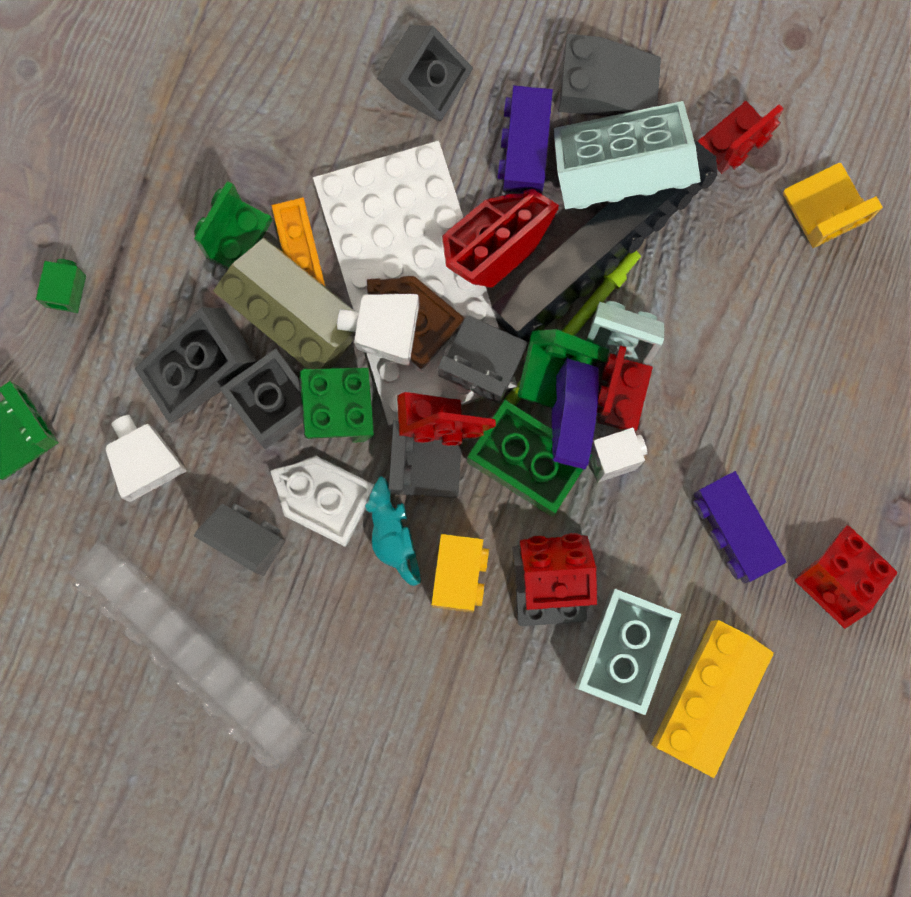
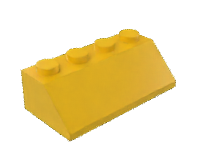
(712, 698)

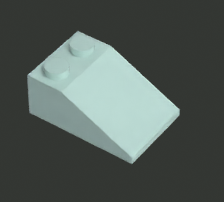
(617, 327)

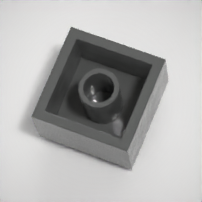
(267, 398)

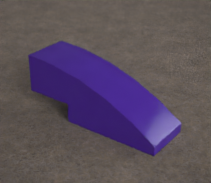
(574, 413)

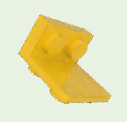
(829, 205)

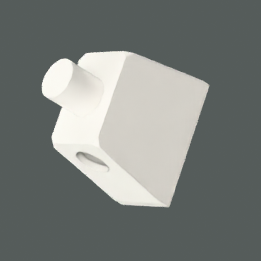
(383, 325)
(140, 459)

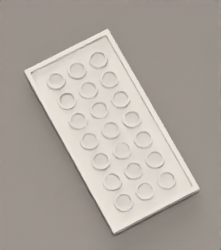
(390, 225)

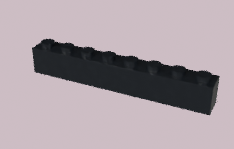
(593, 253)

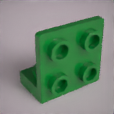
(230, 227)
(545, 358)
(337, 403)
(22, 431)

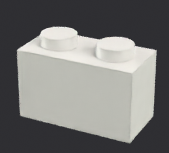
(617, 454)

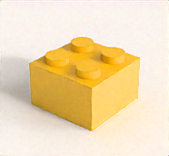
(458, 573)

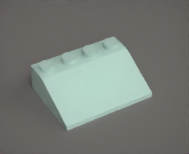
(626, 155)

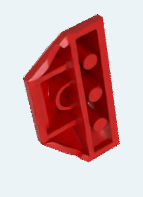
(497, 236)

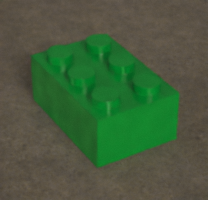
(521, 459)

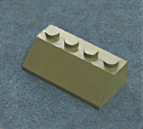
(287, 305)

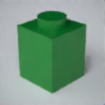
(61, 285)

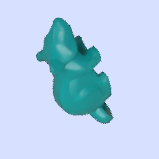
(390, 540)

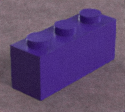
(525, 139)
(738, 528)

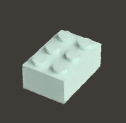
(628, 651)

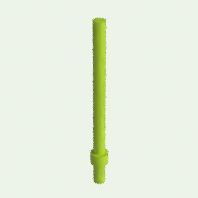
(611, 282)

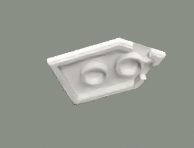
(322, 497)

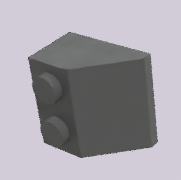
(425, 71)
(241, 538)

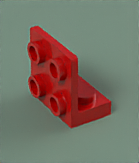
(739, 134)
(625, 391)
(437, 418)
(558, 571)
(847, 578)

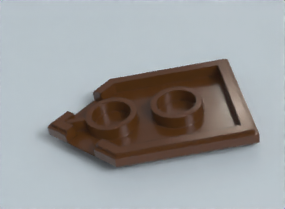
(435, 317)

